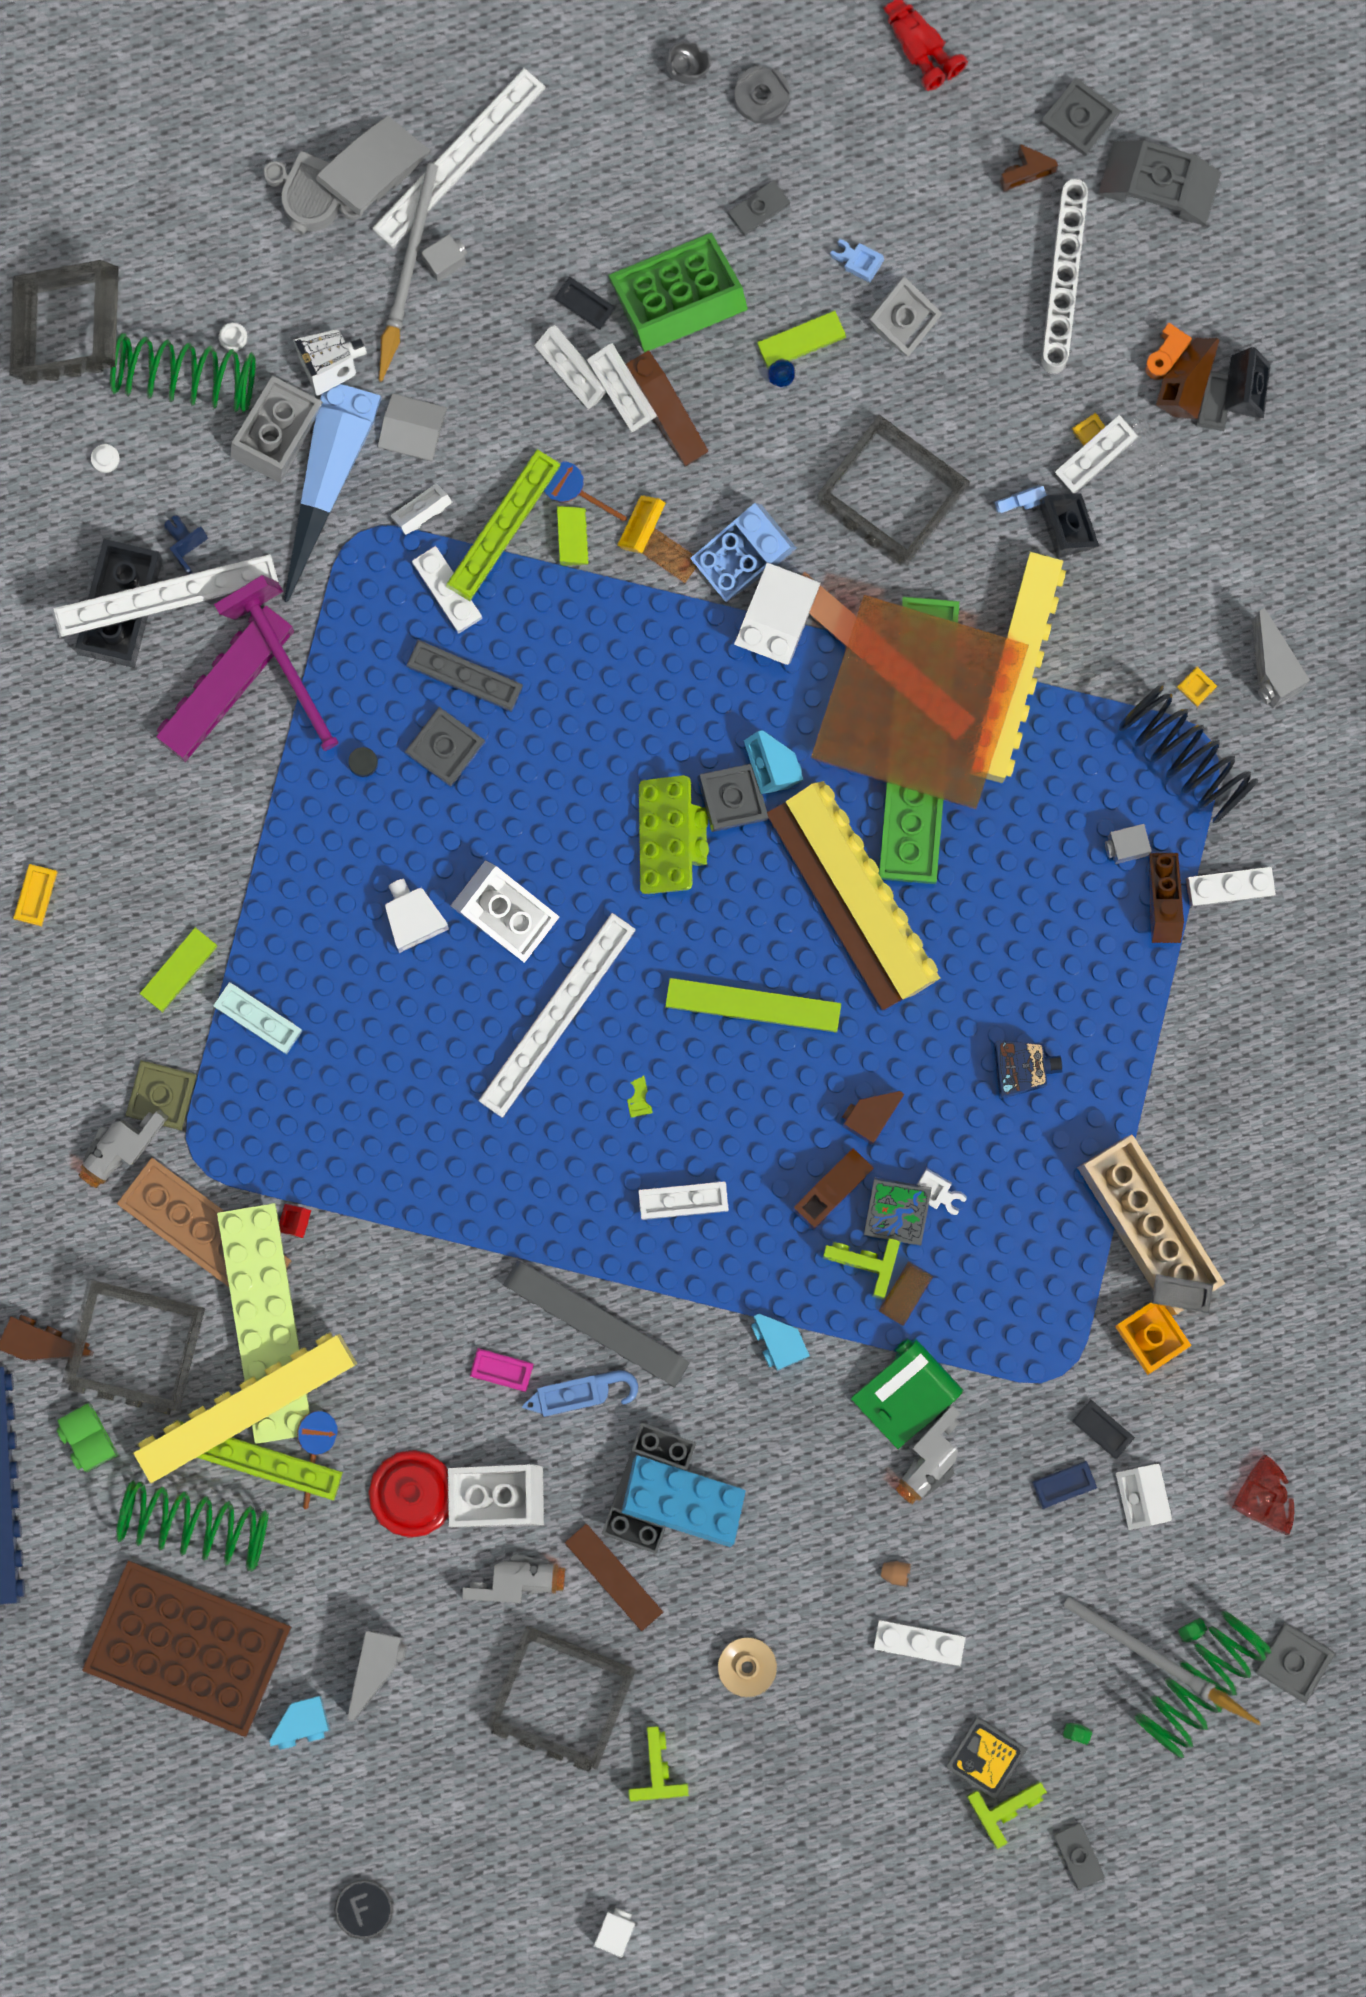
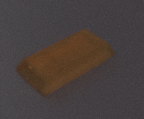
(669, 555)
(905, 1293)

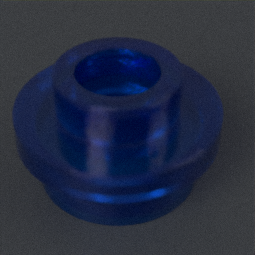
(785, 377)

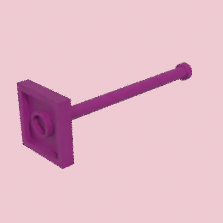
(249, 599)

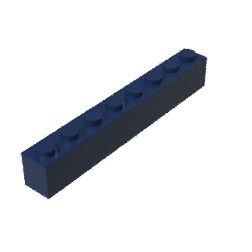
(10, 1529)

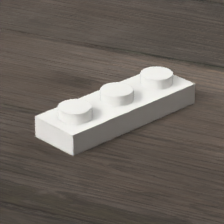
(571, 366)
(622, 387)
(1096, 454)
(436, 574)
(1230, 886)
(683, 1200)
(919, 1643)

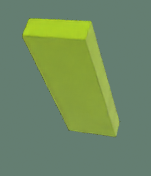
(802, 339)
(178, 970)

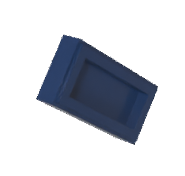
(1064, 1484)

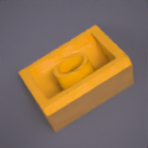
(1153, 1336)

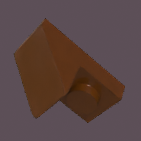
(1034, 167)

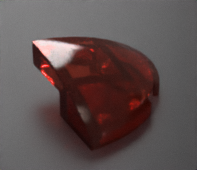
(1265, 1483)

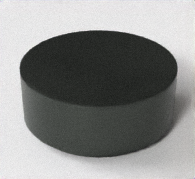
(363, 762)

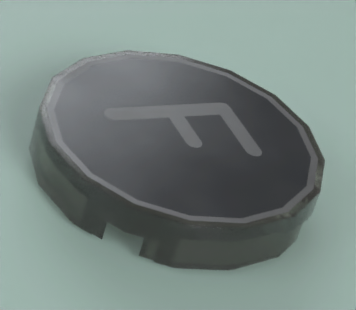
(364, 1909)

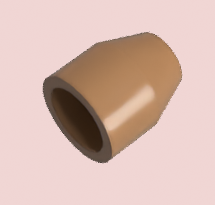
(896, 1572)

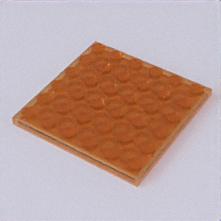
(920, 702)

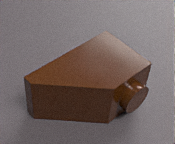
(871, 1115)

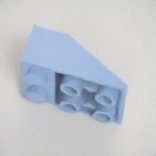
(742, 551)

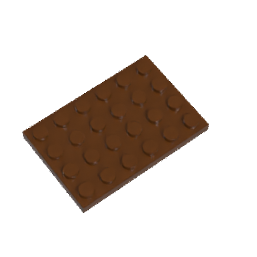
(187, 1648)

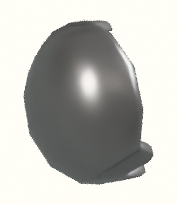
(689, 52)

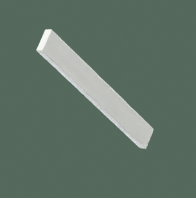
(462, 154)
(160, 596)
(557, 1015)

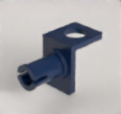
(185, 540)

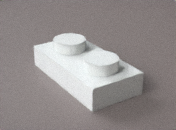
(421, 509)

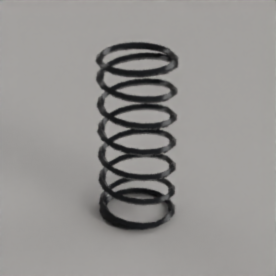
(1149, 703)

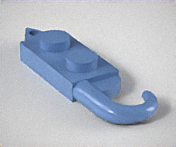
(579, 1393)

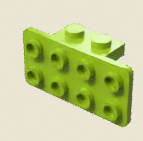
(670, 835)

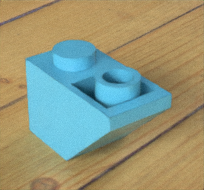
(782, 1342)
(301, 1720)

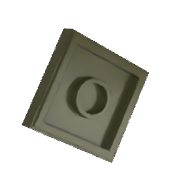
(163, 1090)

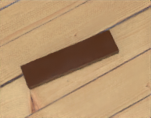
(614, 1577)

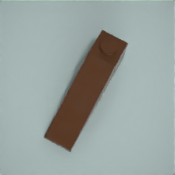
(671, 415)

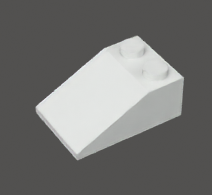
(777, 613)
(505, 911)
(496, 1496)

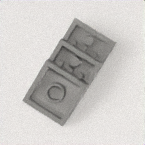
(373, 165)

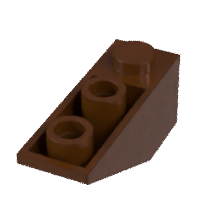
(1187, 379)
(1165, 898)
(832, 1189)
(34, 1344)

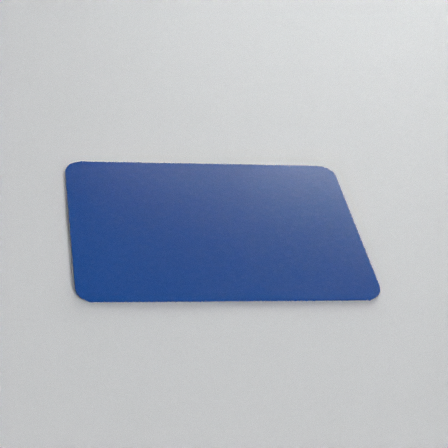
(629, 687)

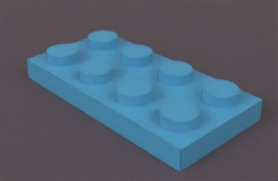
(683, 1501)

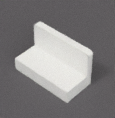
(1144, 1496)

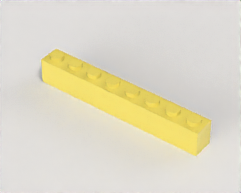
(1030, 627)
(863, 889)
(244, 1408)

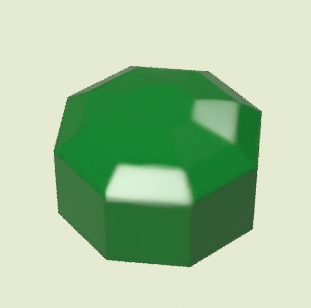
(1192, 1630)
(1077, 1732)

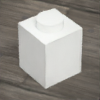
(615, 1932)

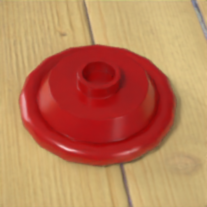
(410, 1493)

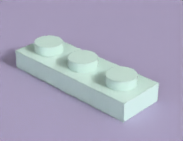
(257, 1018)

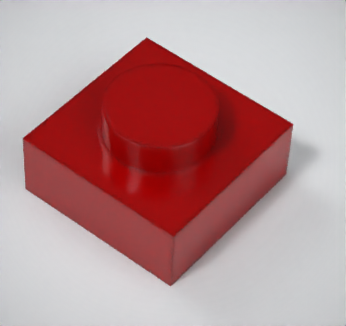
(294, 1220)

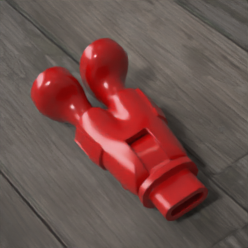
(921, 41)

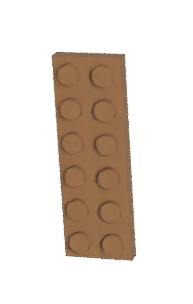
(178, 1216)

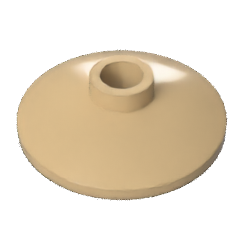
(763, 1669)

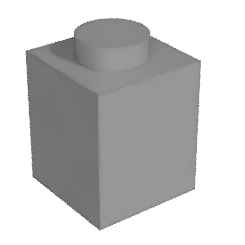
(444, 257)
(1128, 844)

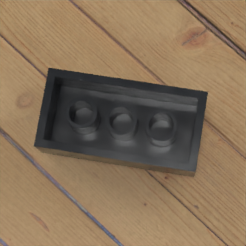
(118, 570)

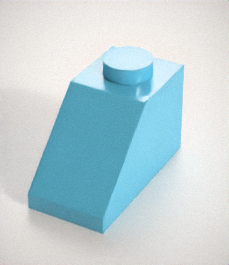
(772, 763)

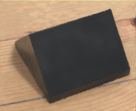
(1247, 383)
(1068, 524)

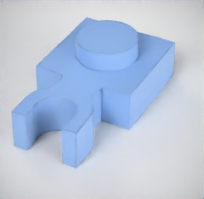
(860, 262)
(1028, 498)

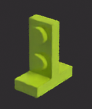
(867, 1261)
(659, 1772)
(1004, 1811)

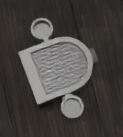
(304, 199)

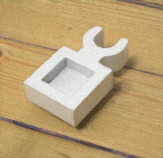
(940, 1191)

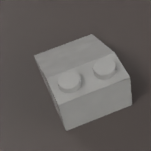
(275, 429)
(1277, 667)
(376, 1664)

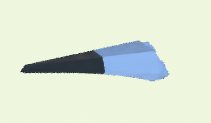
(335, 444)

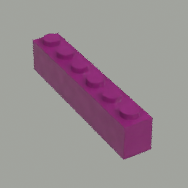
(221, 687)

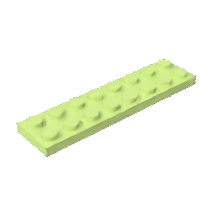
(261, 1306)

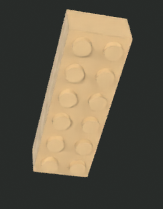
(1147, 1216)

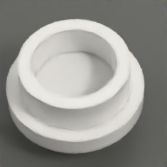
(233, 336)
(105, 458)

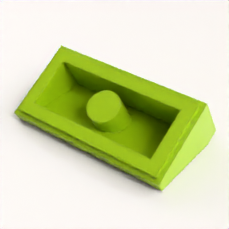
(572, 536)

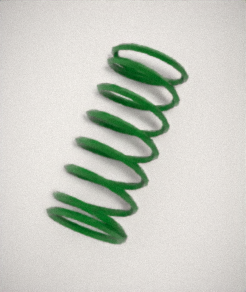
(240, 379)
(256, 1537)
(1160, 1733)

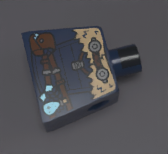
(1023, 1067)

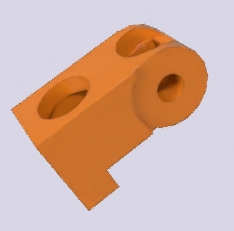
(1163, 360)

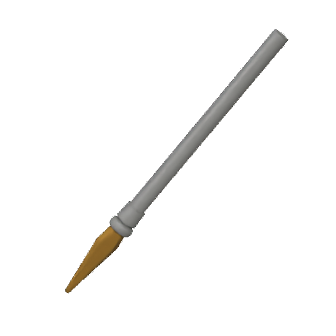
(391, 336)
(1196, 1683)

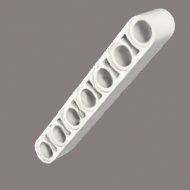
(1064, 263)

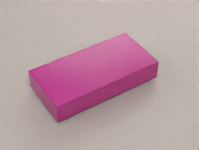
(501, 1370)

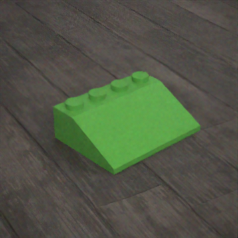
(678, 292)

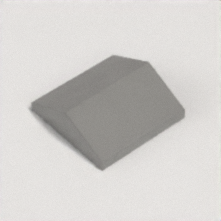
(902, 314)
(412, 427)

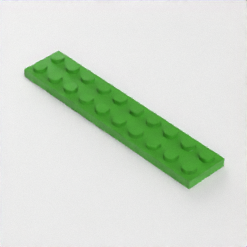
(912, 817)

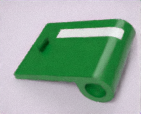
(910, 1391)

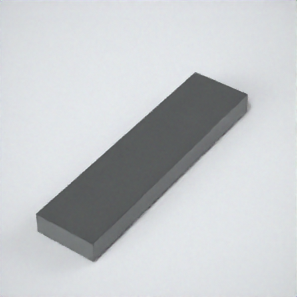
(464, 676)

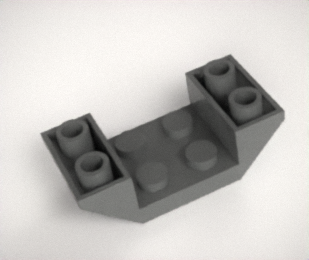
(1161, 177)
(660, 1447)

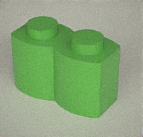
(87, 1438)

